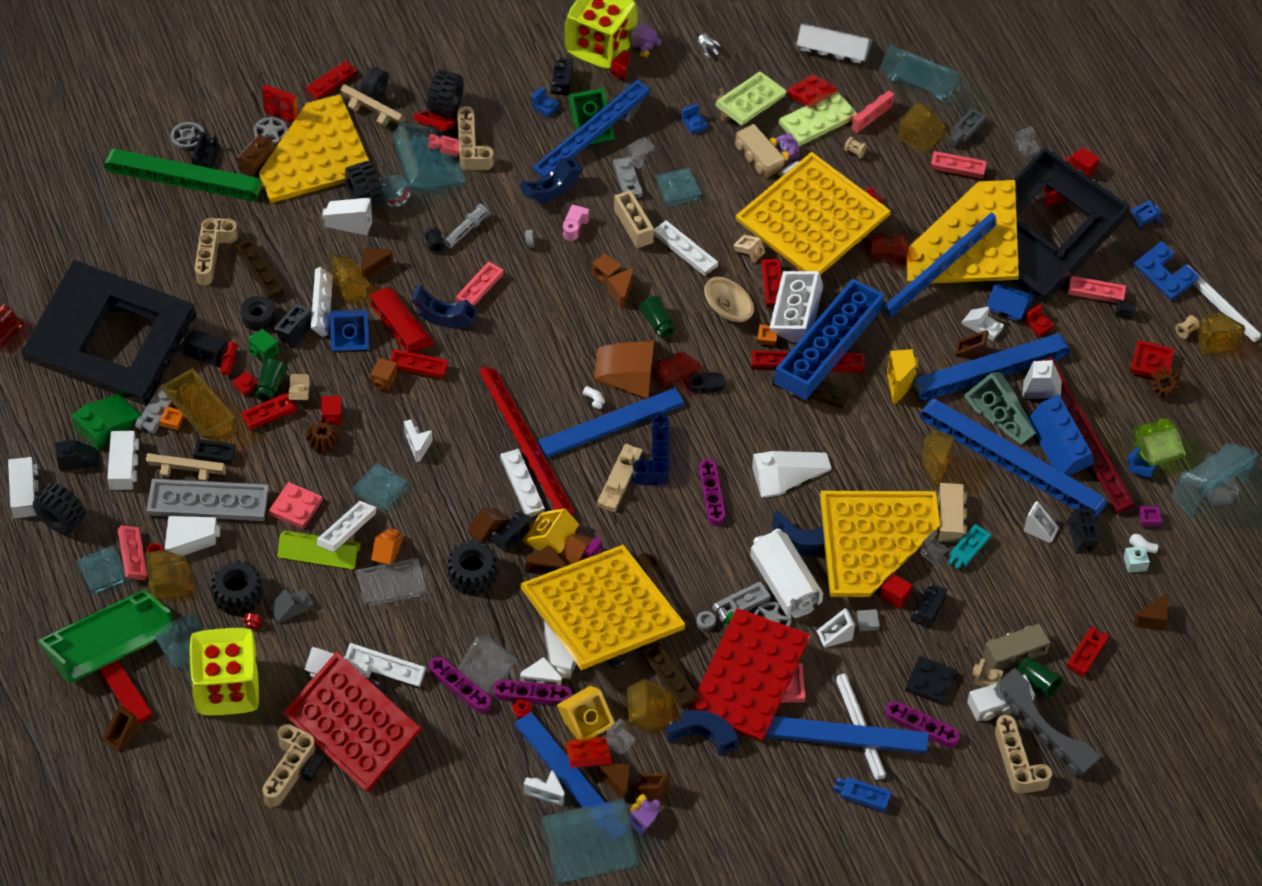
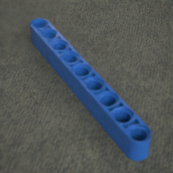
(974, 371)

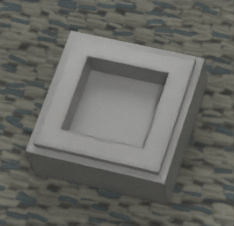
(868, 620)

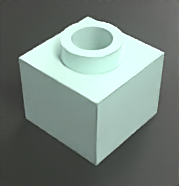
(1136, 559)

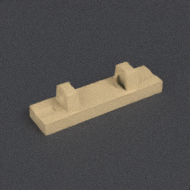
(385, 113)
(202, 467)
(619, 478)

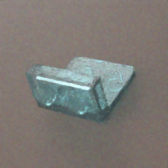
(176, 637)

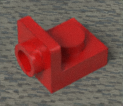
(619, 65)
(1038, 321)

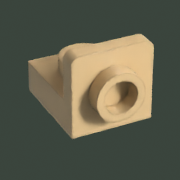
(751, 246)
(299, 387)
(986, 675)

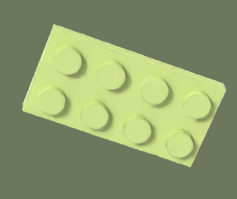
(750, 98)
(818, 120)

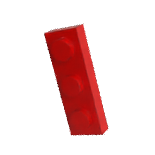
(331, 80)
(771, 280)
(419, 363)

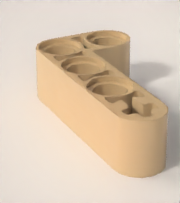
(471, 156)
(212, 233)
(1017, 754)
(275, 788)

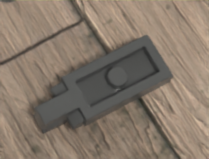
(966, 127)

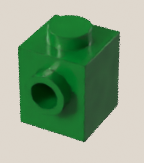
(263, 345)

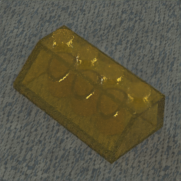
(200, 406)

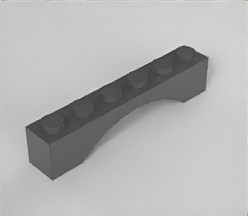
(1075, 754)

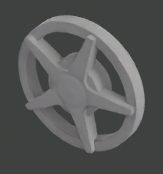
(271, 130)
(187, 135)
(773, 614)

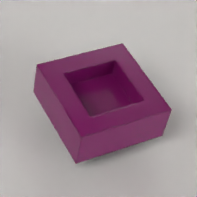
(1150, 516)
(593, 548)

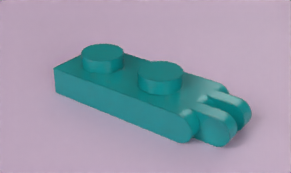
(969, 546)

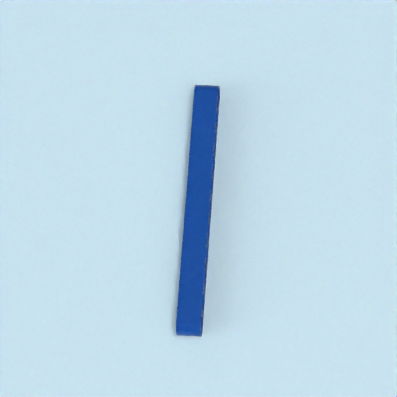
(1011, 457)

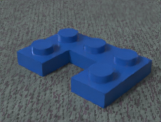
(1152, 268)

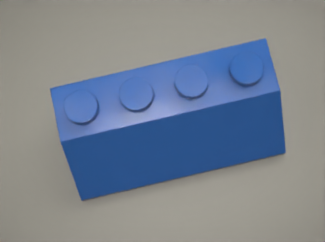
(1060, 437)

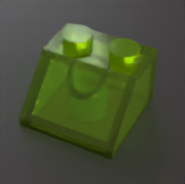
(1158, 441)

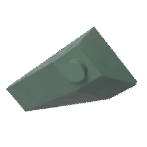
(999, 404)

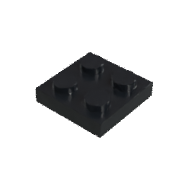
(931, 680)

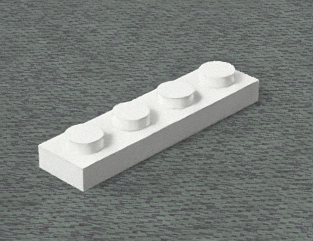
(685, 248)
(321, 302)
(522, 483)
(346, 526)
(387, 665)

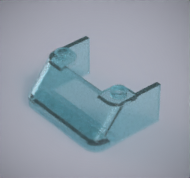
(919, 72)
(1213, 473)

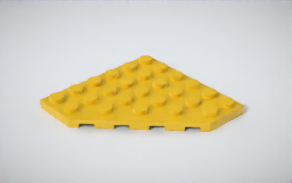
(313, 151)
(992, 256)
(873, 535)

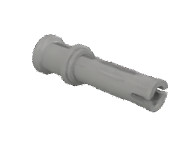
(471, 221)

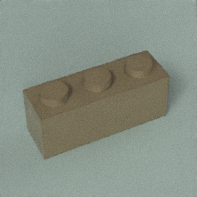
(1016, 647)

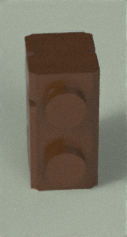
(255, 155)

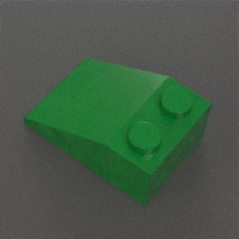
(585, 106)
(101, 417)

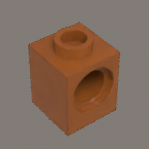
(605, 268)
(383, 374)

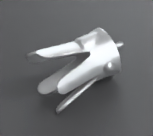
(705, 41)

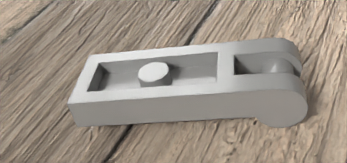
(626, 176)
(154, 412)
(744, 599)

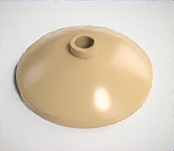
(728, 299)

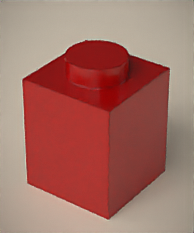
(1085, 161)
(332, 410)
(895, 591)

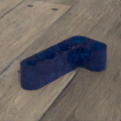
(659, 455)

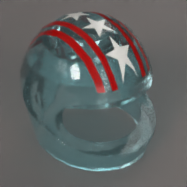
(397, 190)

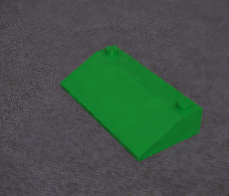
(105, 635)

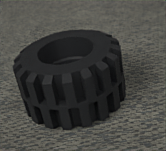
(445, 93)
(363, 182)
(59, 508)
(234, 574)
(472, 580)

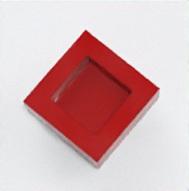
(245, 383)

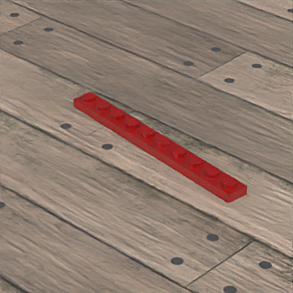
(526, 440)

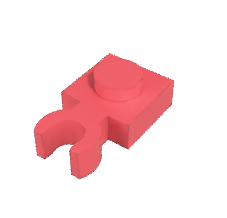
(446, 144)

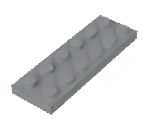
(208, 499)

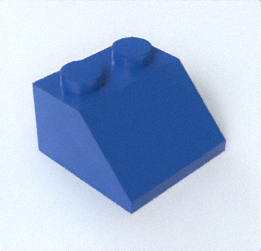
(1009, 301)
(349, 330)

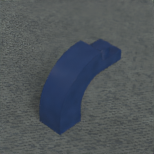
(555, 184)
(441, 313)
(806, 542)
(706, 725)

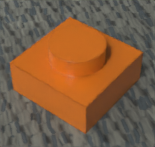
(766, 336)
(171, 418)

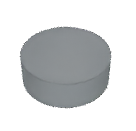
(529, 236)
(706, 621)

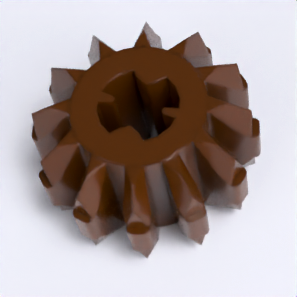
(1162, 375)
(322, 436)

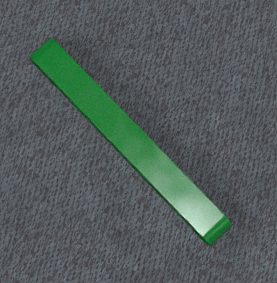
(183, 175)

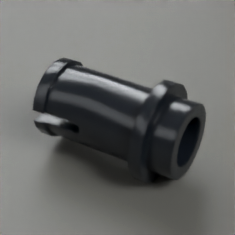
(309, 772)

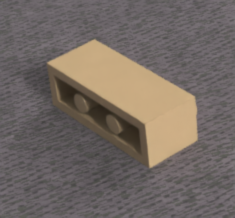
(759, 151)
(633, 219)
(951, 512)

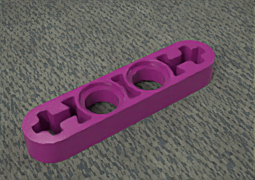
(709, 492)
(457, 687)
(533, 689)
(924, 721)

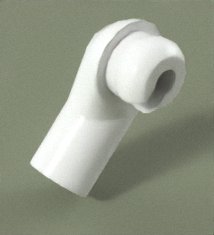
(596, 395)
(1137, 541)

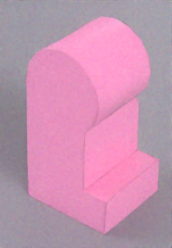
(573, 221)

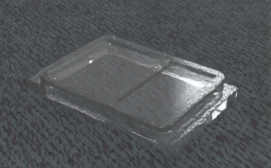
(391, 582)

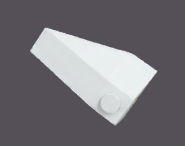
(783, 470)

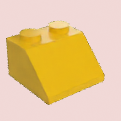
(901, 372)
(551, 529)
(586, 713)

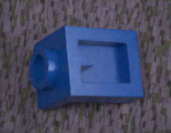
(543, 103)
(693, 120)
(1146, 213)

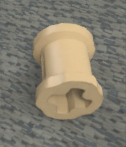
(861, 147)
(1187, 327)

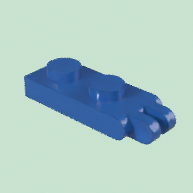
(863, 793)

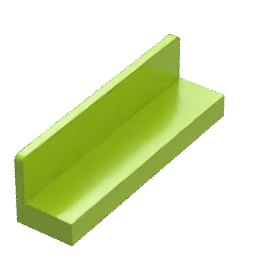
(304, 548)

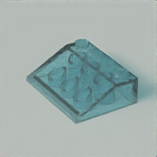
(425, 167)
(589, 841)

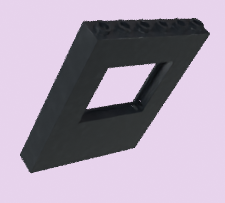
(1039, 265)
(76, 315)

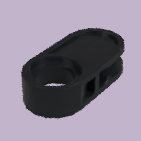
(710, 382)

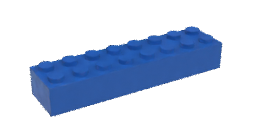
(828, 339)

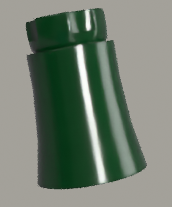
(657, 316)
(270, 379)
(1040, 677)

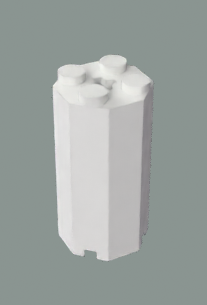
(786, 573)

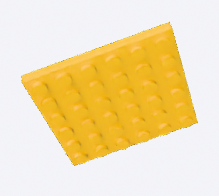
(812, 215)
(602, 606)

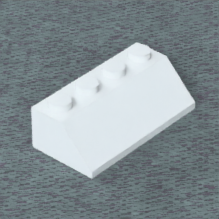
(833, 42)
(796, 304)

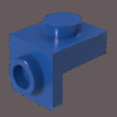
(1140, 465)

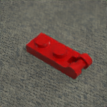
(268, 411)
(1087, 651)

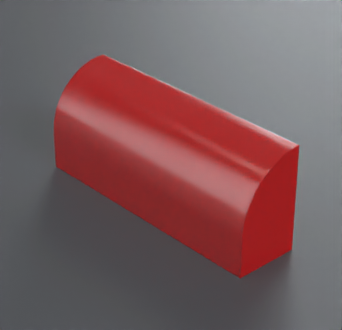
(400, 320)

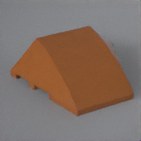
(626, 366)

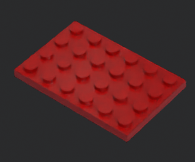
(751, 672)
(352, 721)

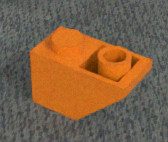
(387, 546)

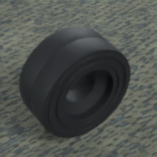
(374, 83)
(253, 304)

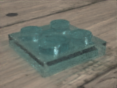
(678, 187)
(380, 487)
(102, 569)

